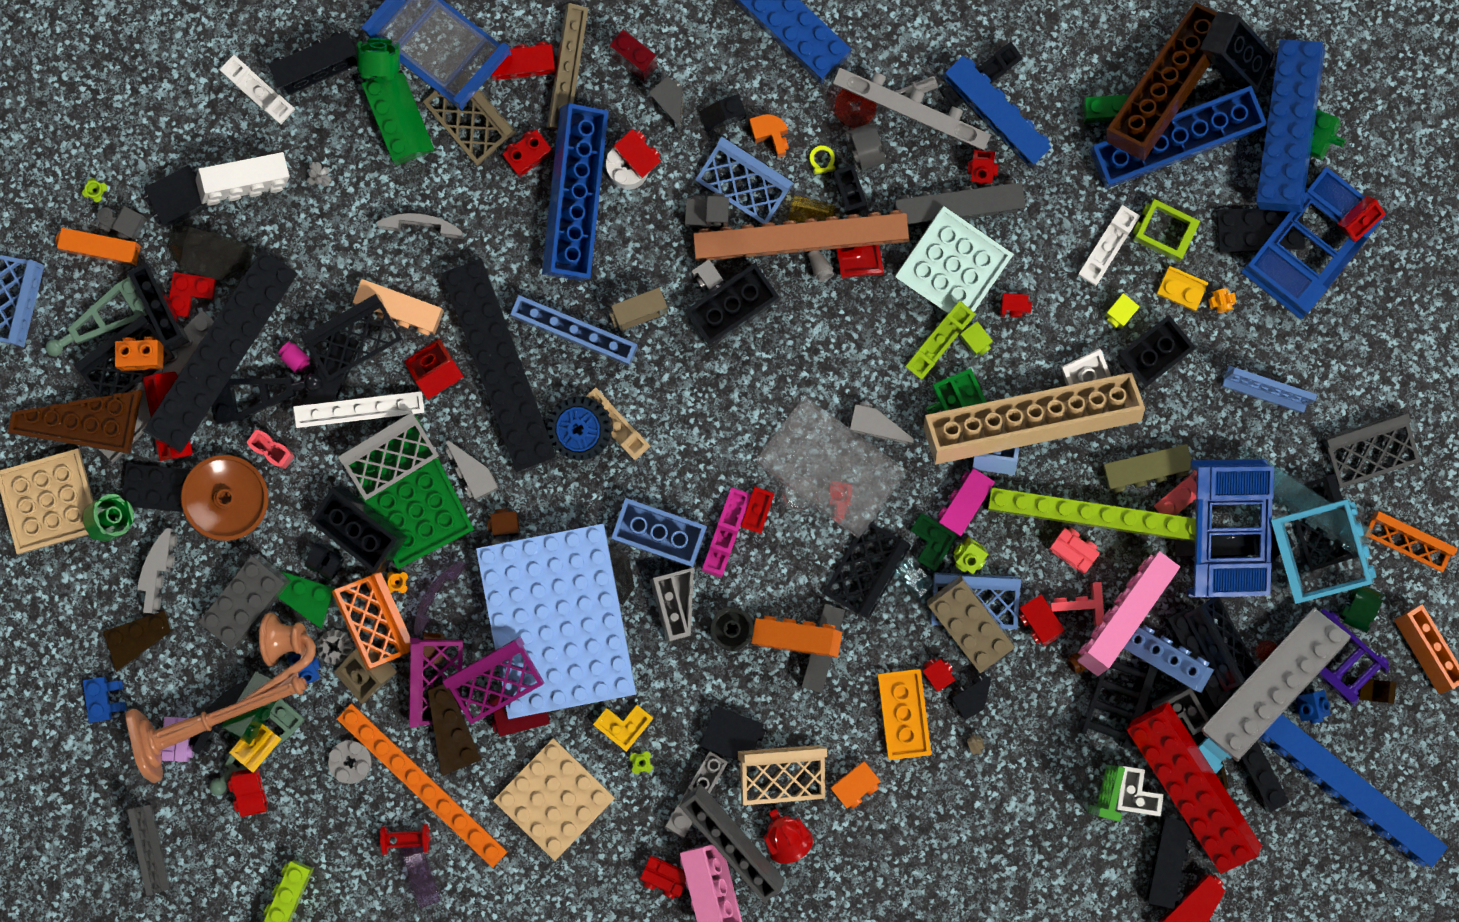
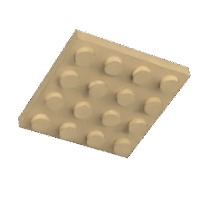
(46, 500)
(554, 799)

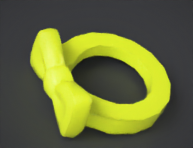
(830, 168)

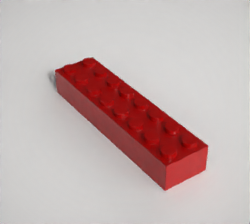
(1194, 788)

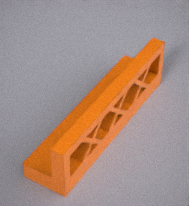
(1414, 534)

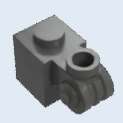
(127, 224)

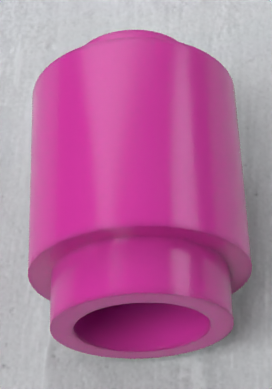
(294, 357)

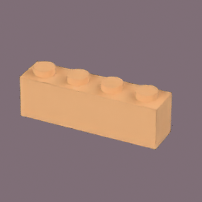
(402, 308)

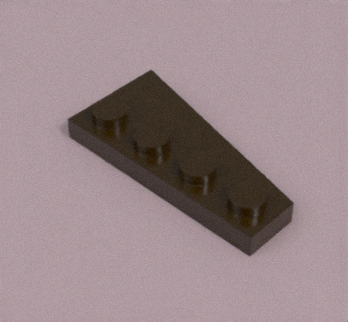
(452, 735)

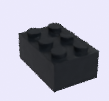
(1155, 352)

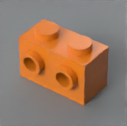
(139, 355)

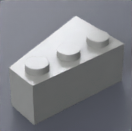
(674, 603)

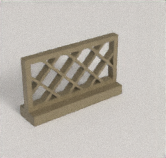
(492, 116)

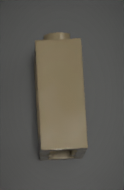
(638, 309)

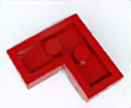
(188, 286)

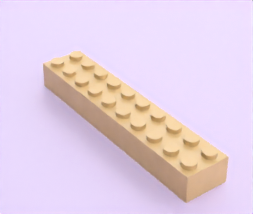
(1033, 418)

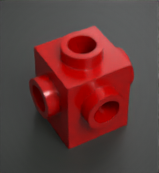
(983, 167)

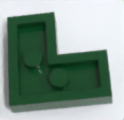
(938, 538)

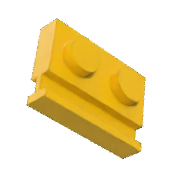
(1182, 288)
(255, 753)

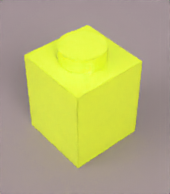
(1121, 311)

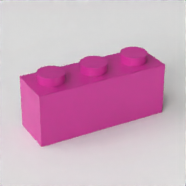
(965, 501)

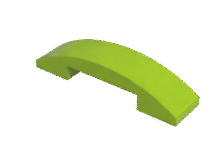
(940, 339)

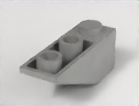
(477, 476)

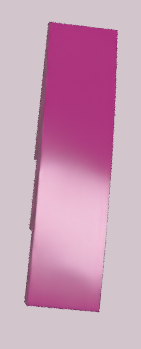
(726, 532)

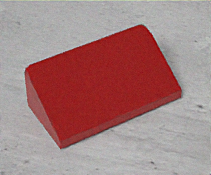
(1361, 218)

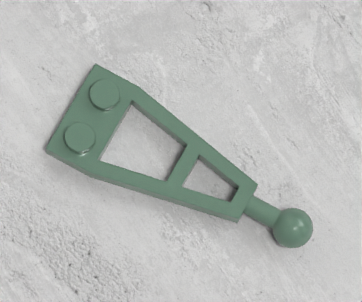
(129, 292)
(282, 715)

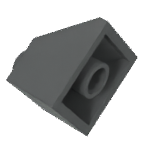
(668, 101)

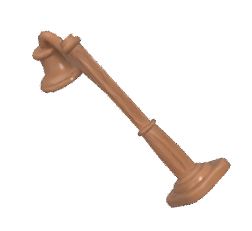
(274, 641)

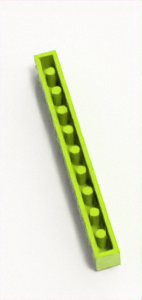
(1092, 514)

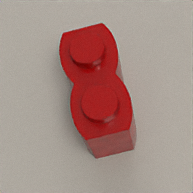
(248, 792)

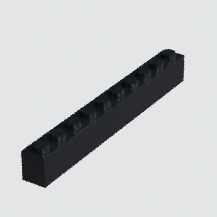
(1254, 760)

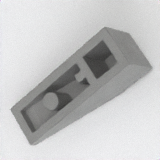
(875, 424)

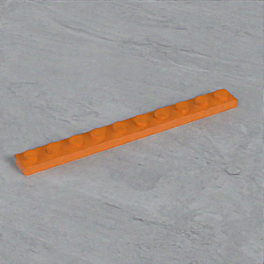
(422, 785)

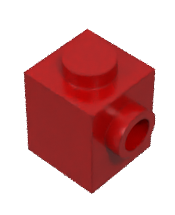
(938, 673)

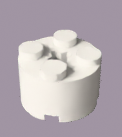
(619, 174)

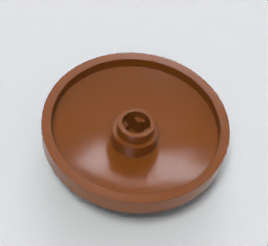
(224, 498)

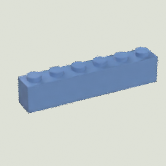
(574, 330)

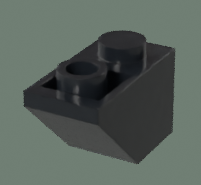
(972, 699)

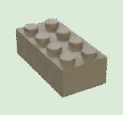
(970, 624)

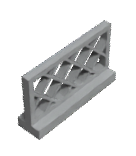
(377, 440)

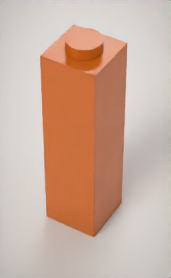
(98, 246)

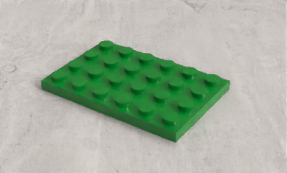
(418, 504)

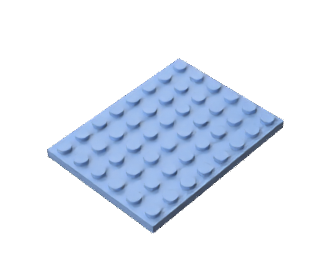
(567, 610)

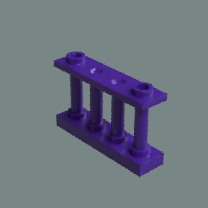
(1333, 678)

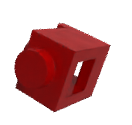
(1015, 305)

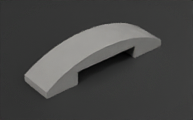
(394, 222)

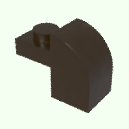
(1375, 690)

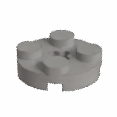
(345, 773)

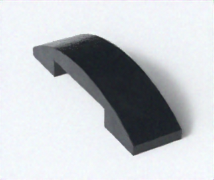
(994, 68)
(1222, 546)

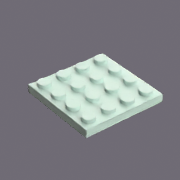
(953, 263)

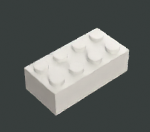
(242, 178)

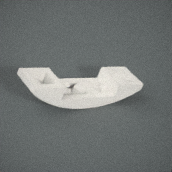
(257, 89)
(1108, 245)

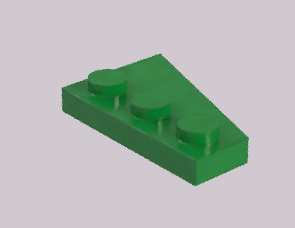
(308, 598)

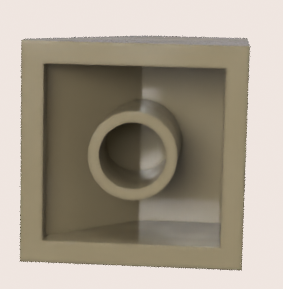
(359, 680)

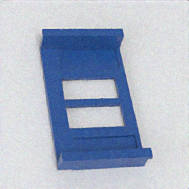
(1285, 275)
(1232, 484)

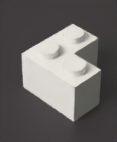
(1133, 799)

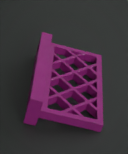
(486, 663)
(416, 675)

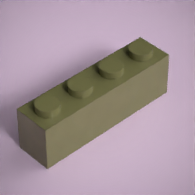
(1147, 467)

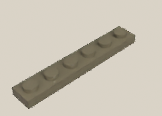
(568, 61)

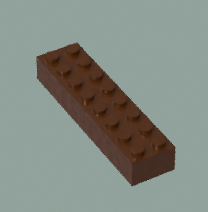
(1163, 86)

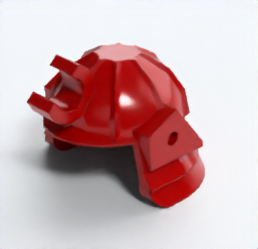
(787, 838)

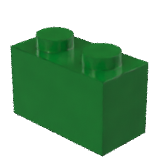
(1102, 108)

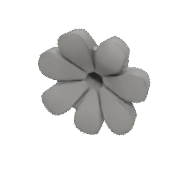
(318, 175)

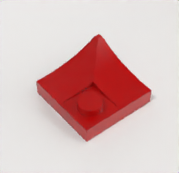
(860, 261)

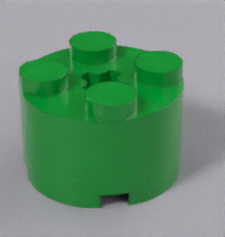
(378, 58)
(108, 517)

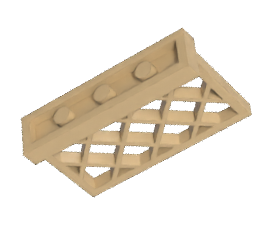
(778, 756)

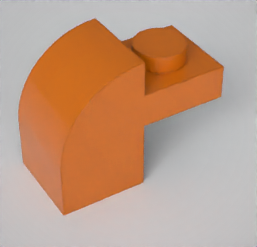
(770, 127)

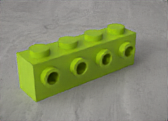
(288, 892)

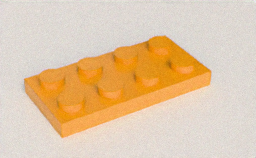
(904, 714)

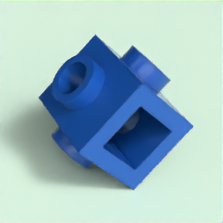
(309, 673)
(1313, 706)

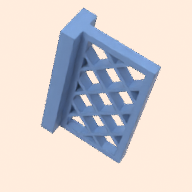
(752, 164)
(25, 299)
(1267, 389)
(983, 582)

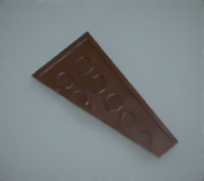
(90, 422)

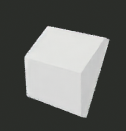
(1086, 368)

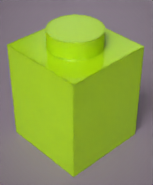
(976, 339)

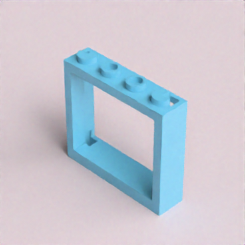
(1289, 561)

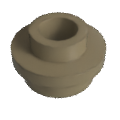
(976, 744)

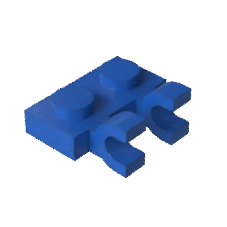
(98, 700)

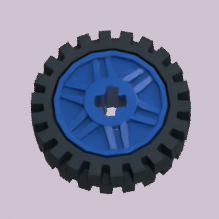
(591, 439)

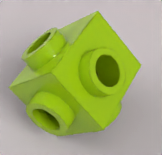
(970, 555)

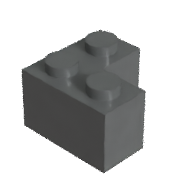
(707, 213)
(1185, 705)

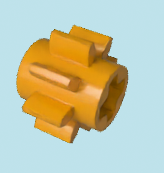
(1222, 300)

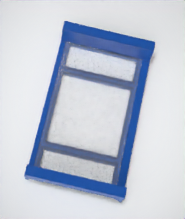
(439, 45)

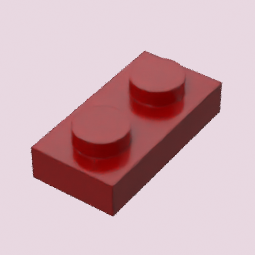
(757, 510)

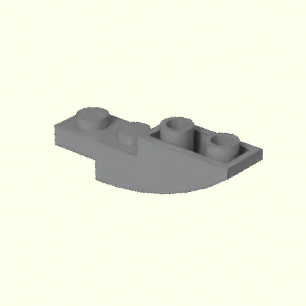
(157, 560)
(706, 776)

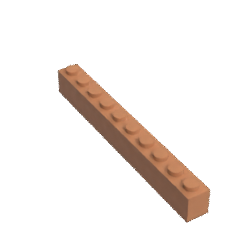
(801, 237)

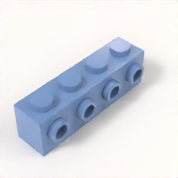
(1169, 659)

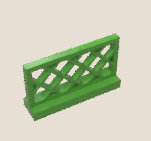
(1109, 794)

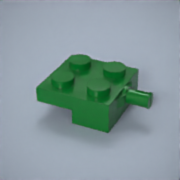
(1324, 134)
(957, 392)

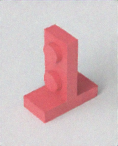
(1179, 497)
(1084, 603)

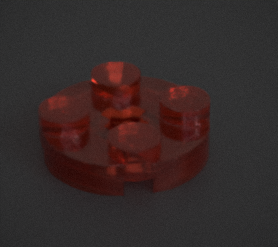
(853, 118)

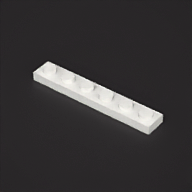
(358, 409)

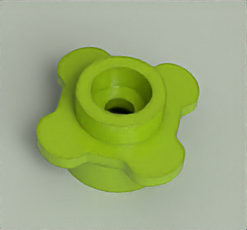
(88, 191)
(636, 758)

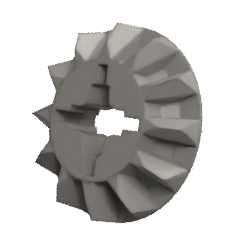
(344, 646)

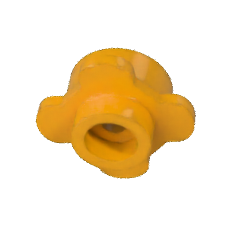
(392, 577)

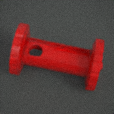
(405, 839)

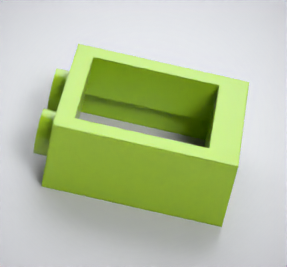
(1185, 240)

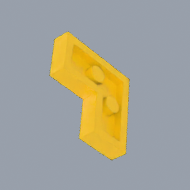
(623, 732)

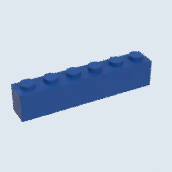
(997, 111)

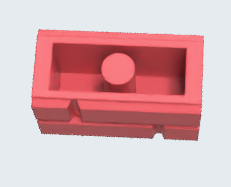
(1074, 550)

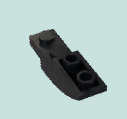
(229, 698)

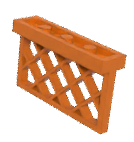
(390, 618)

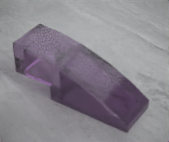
(421, 876)

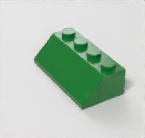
(398, 118)

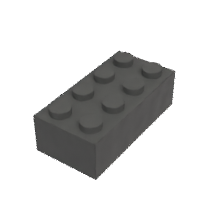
(244, 601)

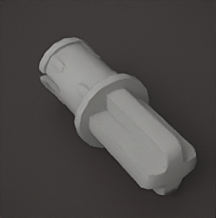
(922, 86)

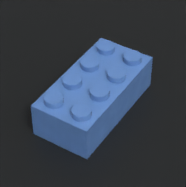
(659, 533)

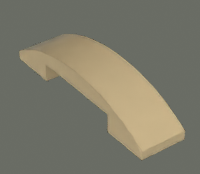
(622, 431)

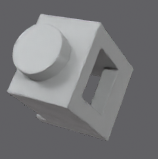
(708, 276)

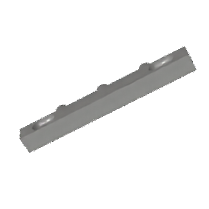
(912, 107)

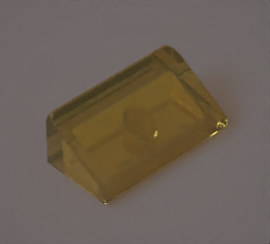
(806, 208)

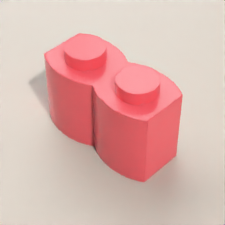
(268, 447)

